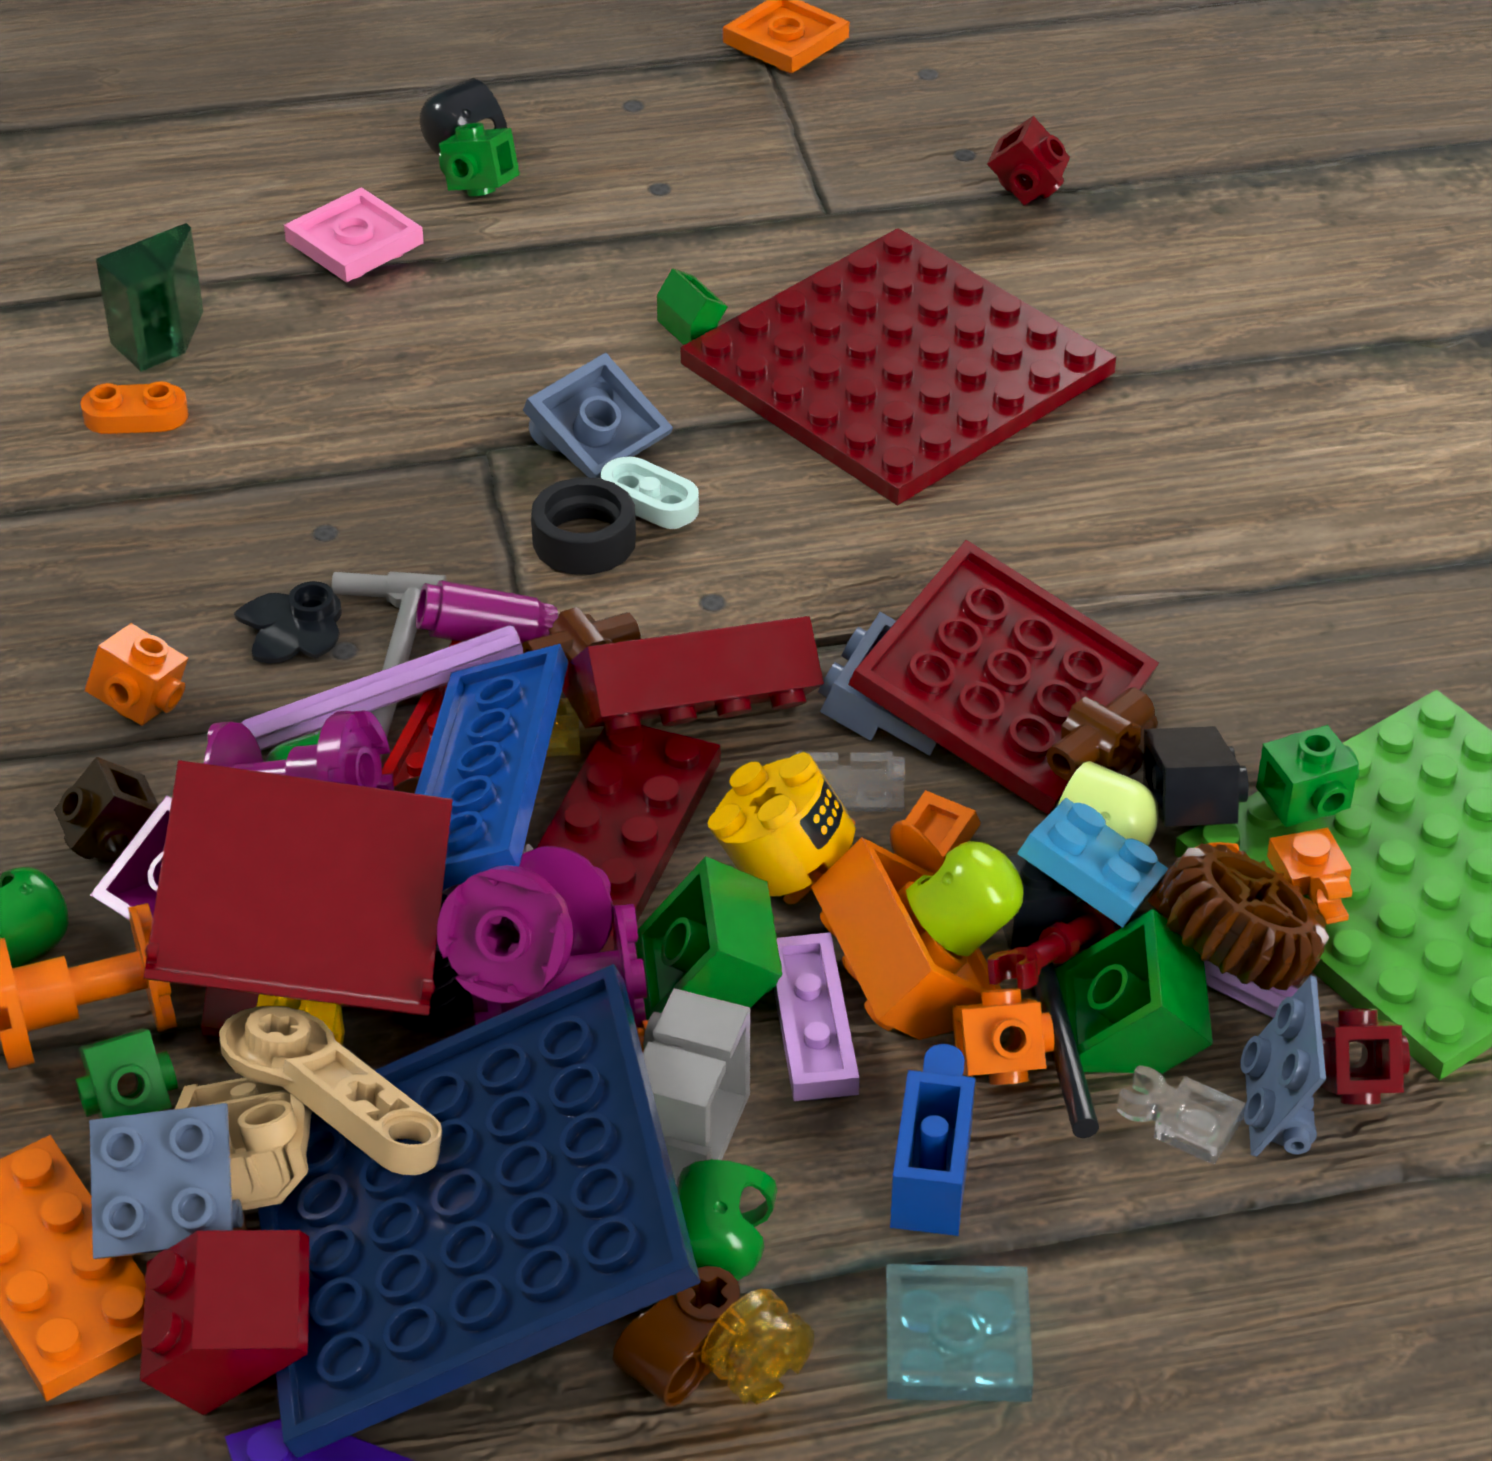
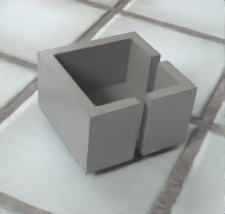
(698, 1074)

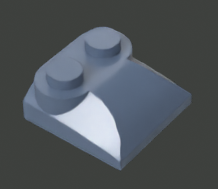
(595, 416)

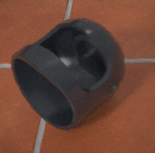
(457, 106)

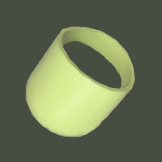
(1122, 801)

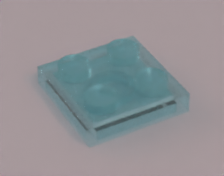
(958, 1333)

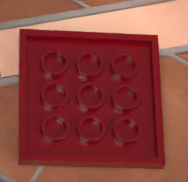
(995, 669)

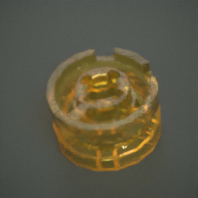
(757, 1345)

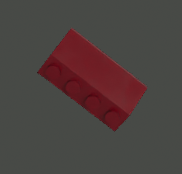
(694, 673)

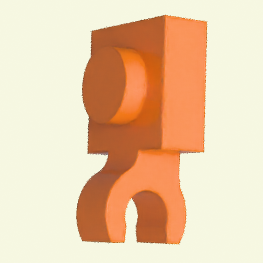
(1316, 866)

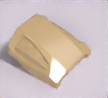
(265, 1137)

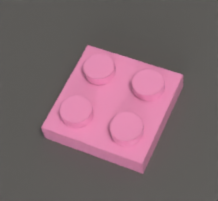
(354, 234)

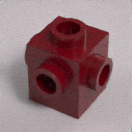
(1029, 161)
(1382, 1062)

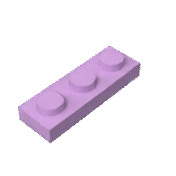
(814, 1019)

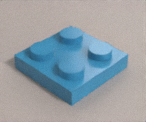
(1094, 860)

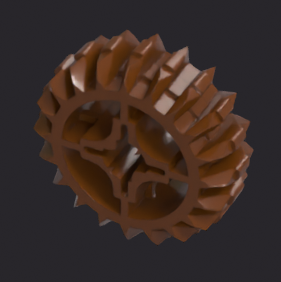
(1243, 917)

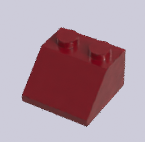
(224, 1313)

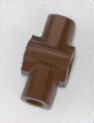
(579, 630)
(1101, 733)

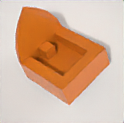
(933, 831)

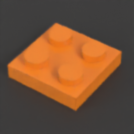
(786, 33)

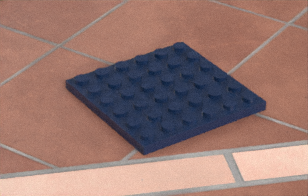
(524, 1234)

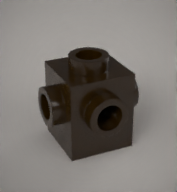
(105, 810)

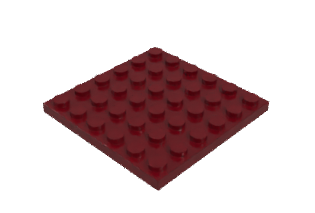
(898, 364)

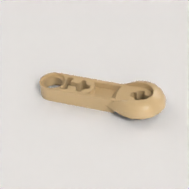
(304, 1058)

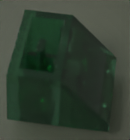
(152, 296)

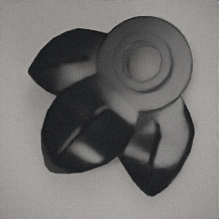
(293, 622)

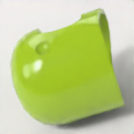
(967, 897)

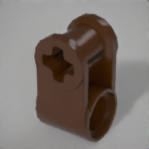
(667, 1341)

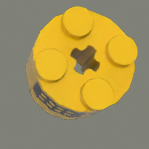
(782, 822)

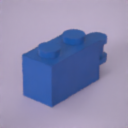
(933, 1144)

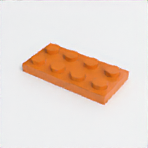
(56, 1302)

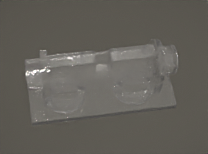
(869, 781)

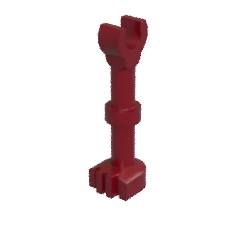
(1054, 945)

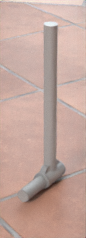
(403, 592)

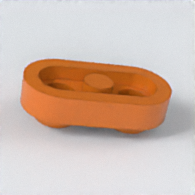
(134, 408)

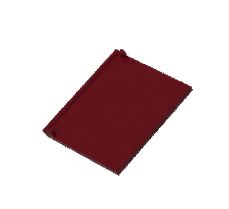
(300, 889)

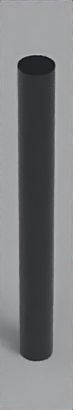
(1066, 1056)

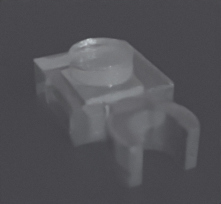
(1186, 1117)

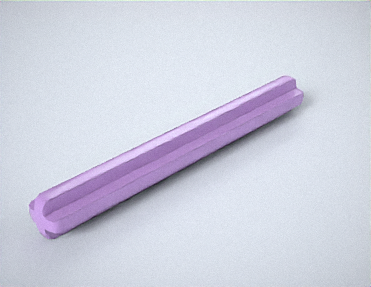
(381, 687)

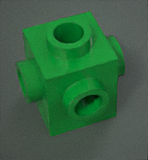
(478, 159)
(1307, 775)
(119, 1055)

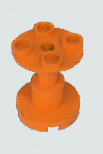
(50, 991)

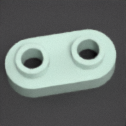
(656, 492)

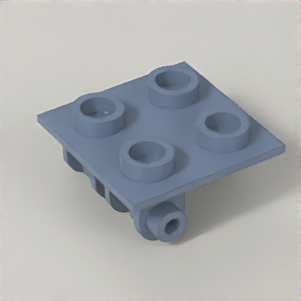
(1284, 1072)
(160, 1179)

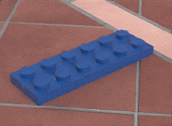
(492, 756)

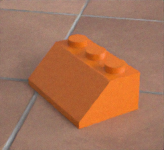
(897, 963)

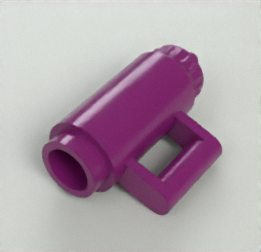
(470, 611)

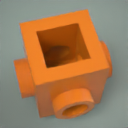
(137, 674)
(979, 1031)

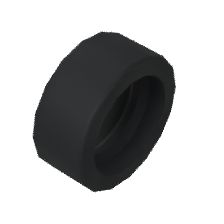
(583, 499)

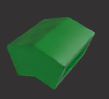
(687, 307)

